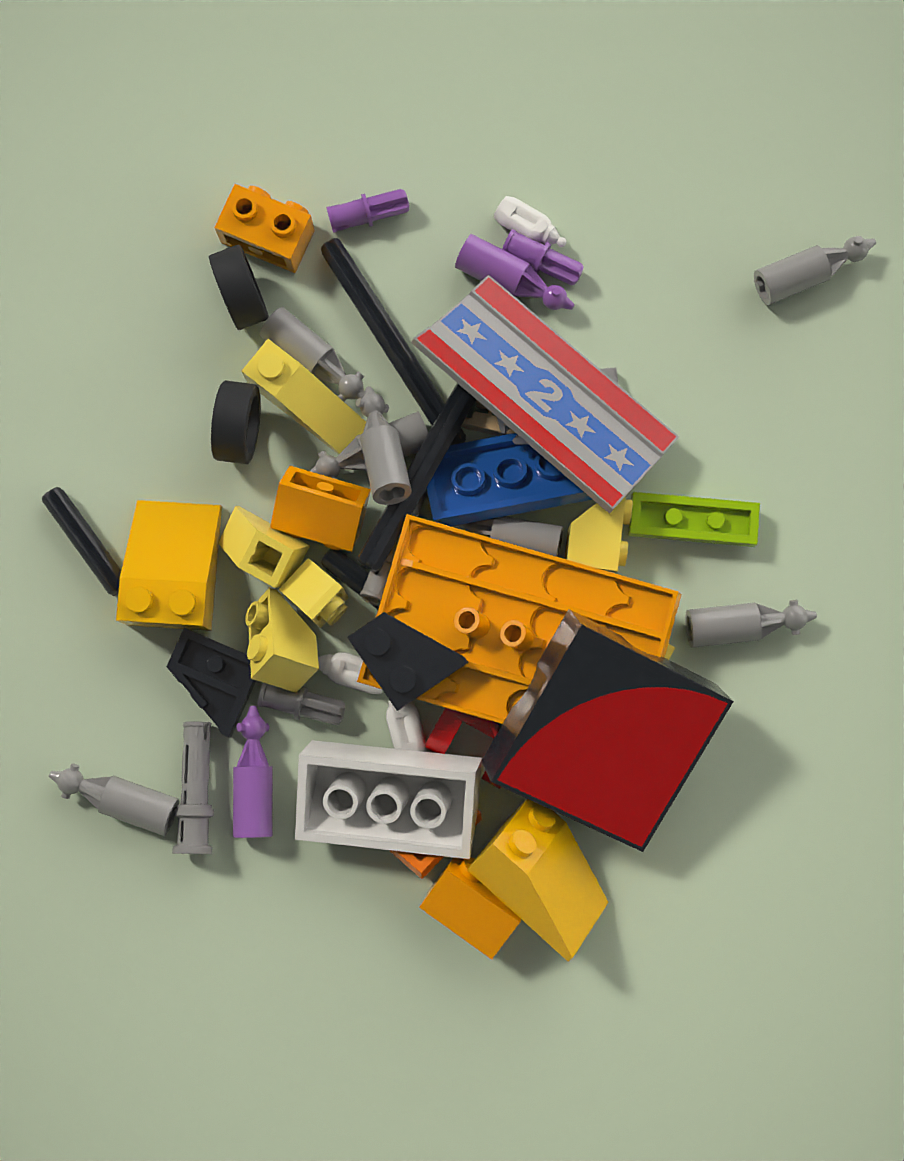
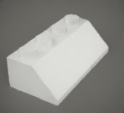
(387, 798)

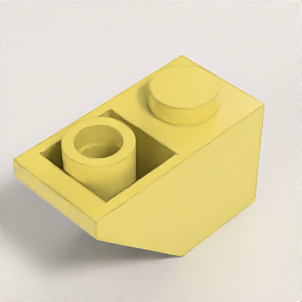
(597, 535)
(260, 549)
(316, 594)
(280, 643)

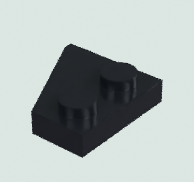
(403, 658)
(214, 677)

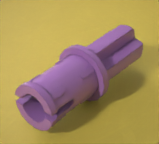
(367, 210)
(543, 258)

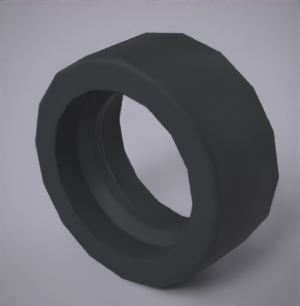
(238, 287)
(235, 422)

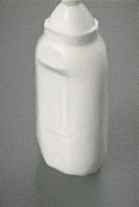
(527, 221)
(344, 670)
(406, 728)

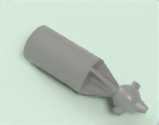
(807, 269)
(311, 352)
(411, 434)
(382, 452)
(520, 532)
(741, 623)
(120, 799)

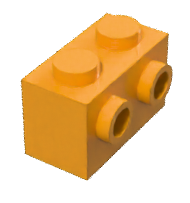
(265, 227)
(320, 508)
(470, 908)

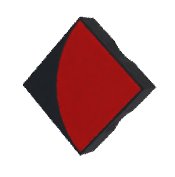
(605, 732)

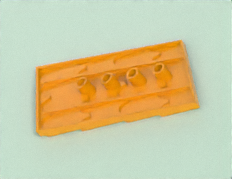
(503, 608)

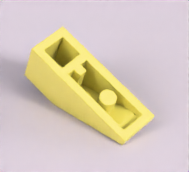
(303, 397)

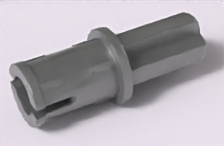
(302, 704)

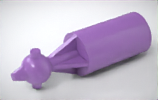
(517, 276)
(252, 782)

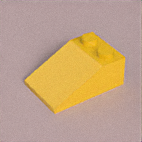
(170, 566)
(542, 877)

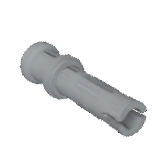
(194, 810)

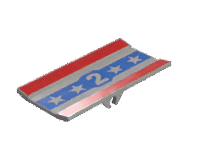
(547, 393)

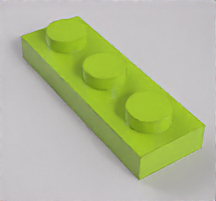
(694, 519)

